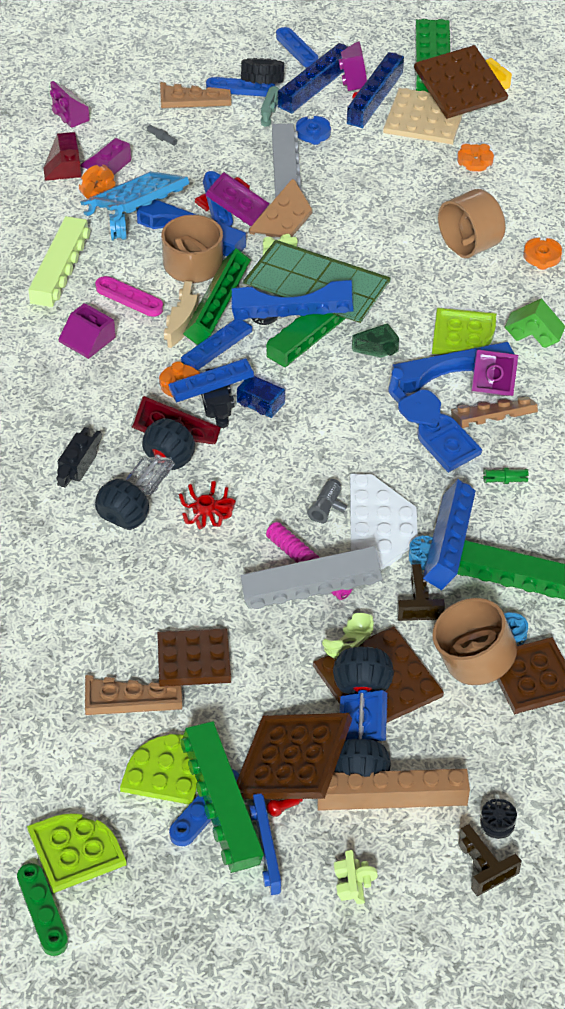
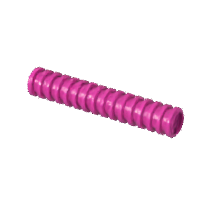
(296, 549)

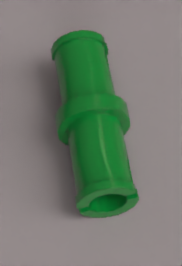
(505, 475)

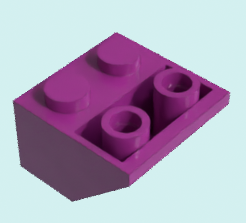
(68, 105)
(87, 331)

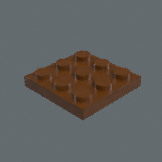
(193, 657)
(535, 677)

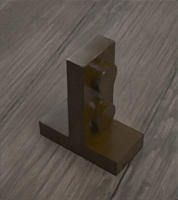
(421, 606)
(490, 870)

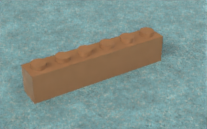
(397, 790)

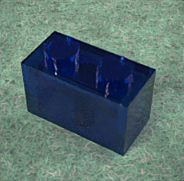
(261, 396)

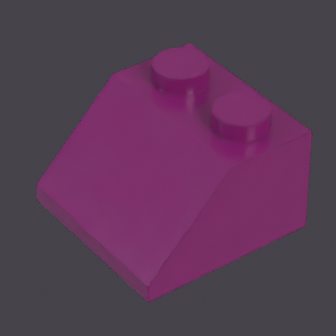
(353, 66)
(113, 154)
(494, 373)

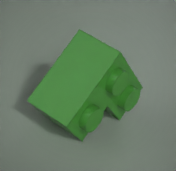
(536, 320)

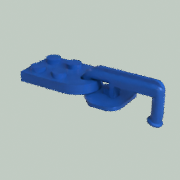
(436, 431)

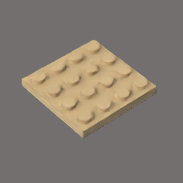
(419, 117)

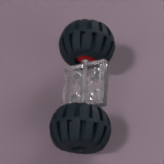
(167, 448)

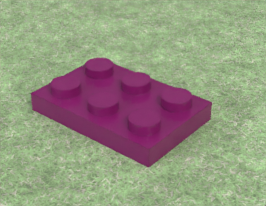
(237, 199)

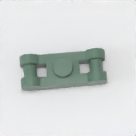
(269, 106)

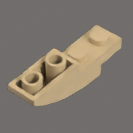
(180, 315)

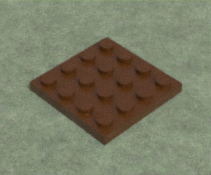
(460, 81)
(411, 683)
(294, 756)

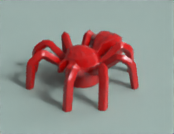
(207, 505)

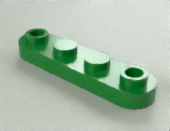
(42, 909)

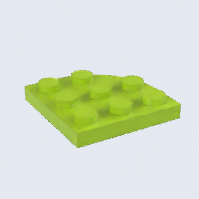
(462, 330)
(160, 771)
(74, 849)

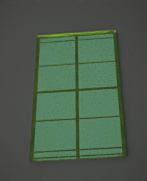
(298, 272)

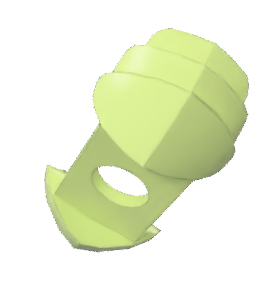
(357, 630)

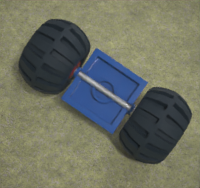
(365, 676)

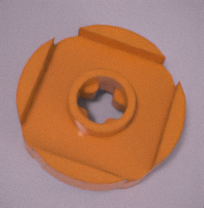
(468, 152)
(102, 174)
(535, 253)
(173, 373)

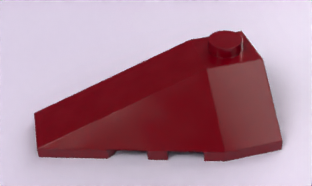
(63, 158)
(151, 411)

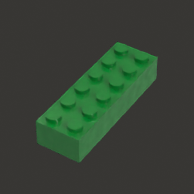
(431, 40)

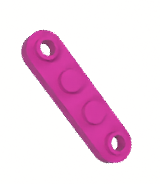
(129, 296)

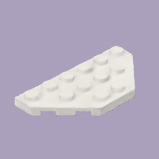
(380, 519)

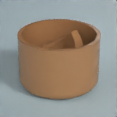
(471, 223)
(192, 248)
(475, 641)

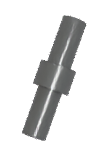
(162, 135)

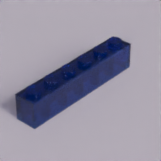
(311, 80)
(375, 90)

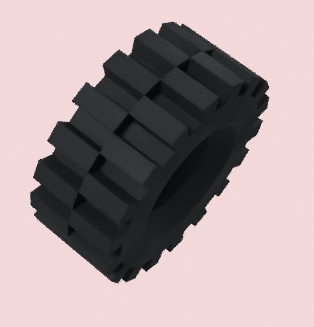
(262, 70)

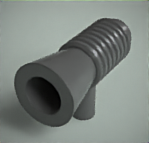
(327, 498)

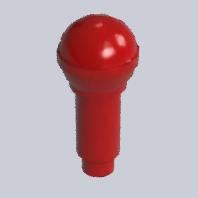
(276, 807)

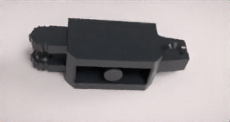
(218, 404)
(77, 457)

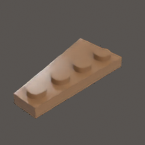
(179, 96)
(465, 414)
(119, 697)

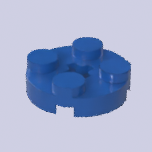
(313, 130)

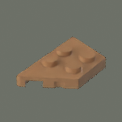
(284, 214)

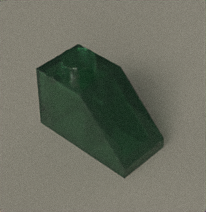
(376, 341)

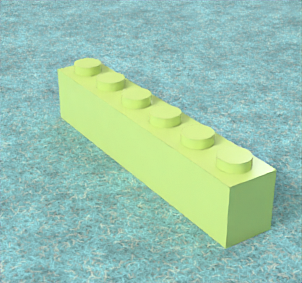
(59, 262)

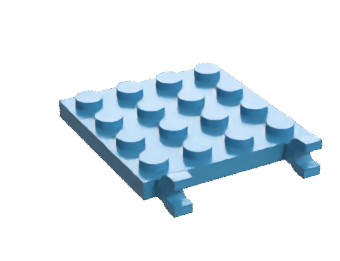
(136, 193)

